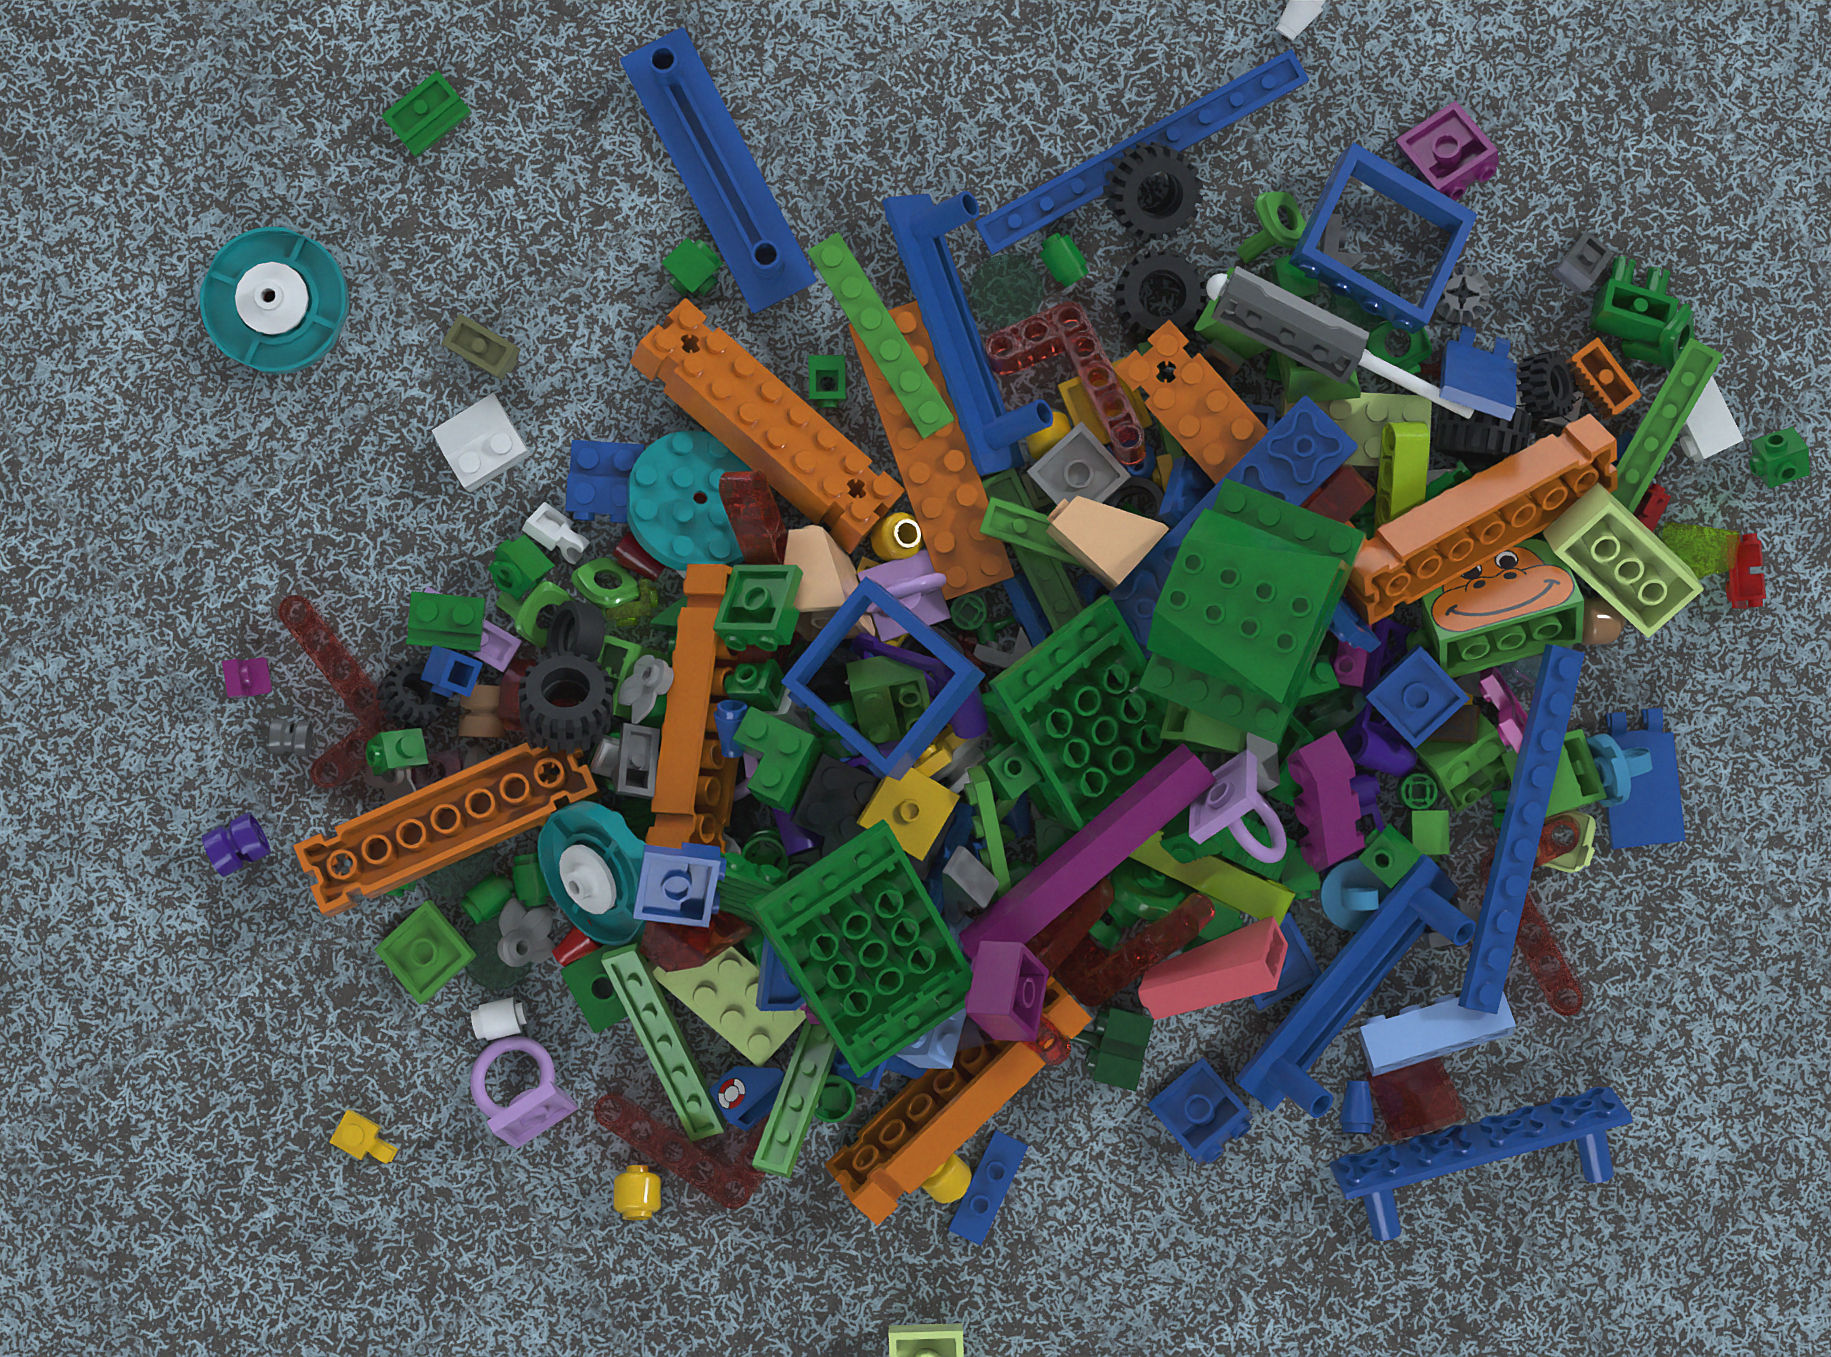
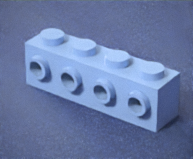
(1430, 1033)
(940, 1044)

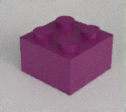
(1007, 991)

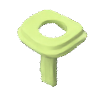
(1583, 852)

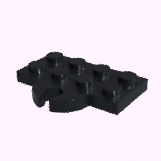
(834, 802)

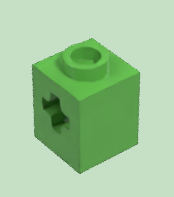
(1429, 832)

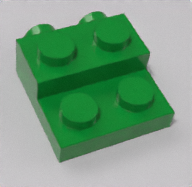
(759, 606)

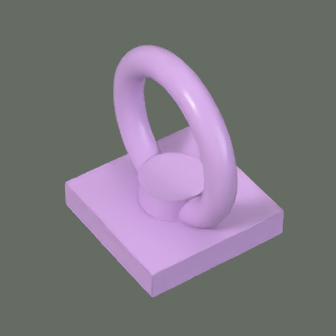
(915, 586)
(1230, 799)
(529, 1111)

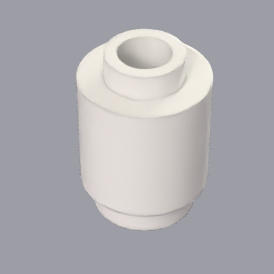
(499, 1019)

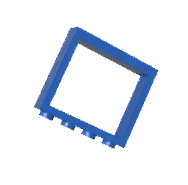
(1408, 192)
(930, 722)

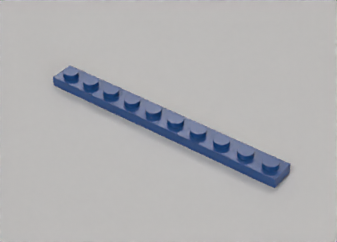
(1177, 130)
(1521, 829)

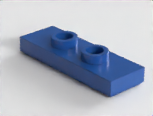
(1027, 609)
(988, 1187)

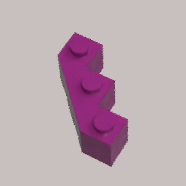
(1327, 802)

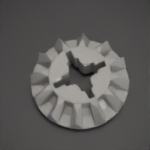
(1472, 306)

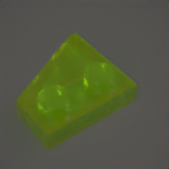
(1702, 548)

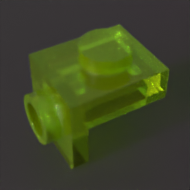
(628, 613)

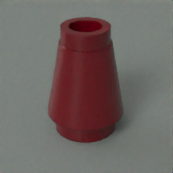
(635, 558)

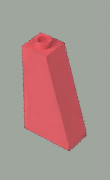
(1217, 972)

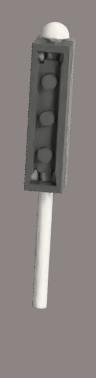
(1306, 332)

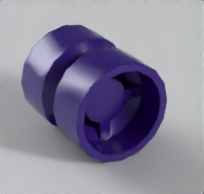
(234, 845)

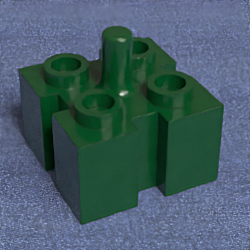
(1116, 1046)

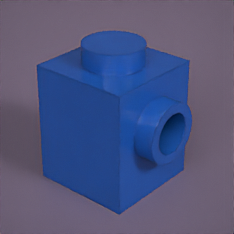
(450, 672)

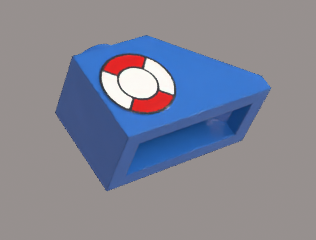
(747, 1094)

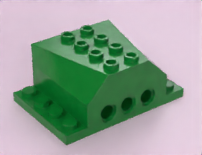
(1248, 609)
(1081, 715)
(866, 948)

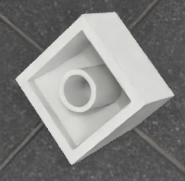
(481, 443)

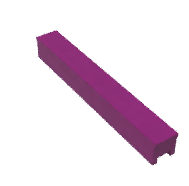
(1092, 852)

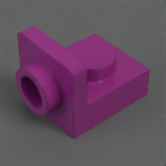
(247, 677)

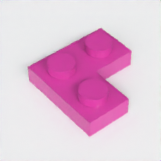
(1511, 714)

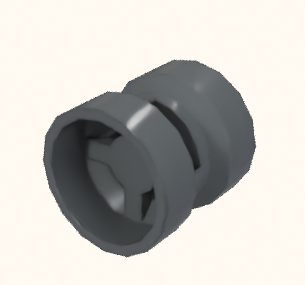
(290, 737)

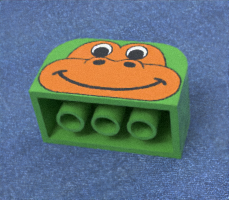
(1503, 610)

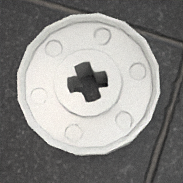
(963, 757)

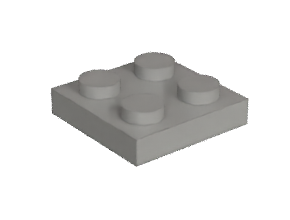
(1079, 468)

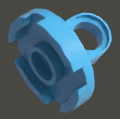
(1617, 767)
(1351, 894)

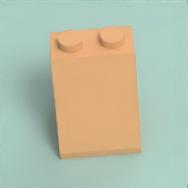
(1103, 537)
(825, 583)

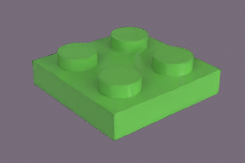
(425, 952)

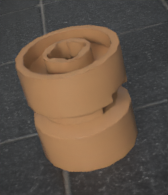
(481, 713)

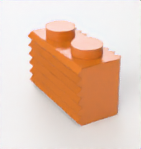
(1602, 379)

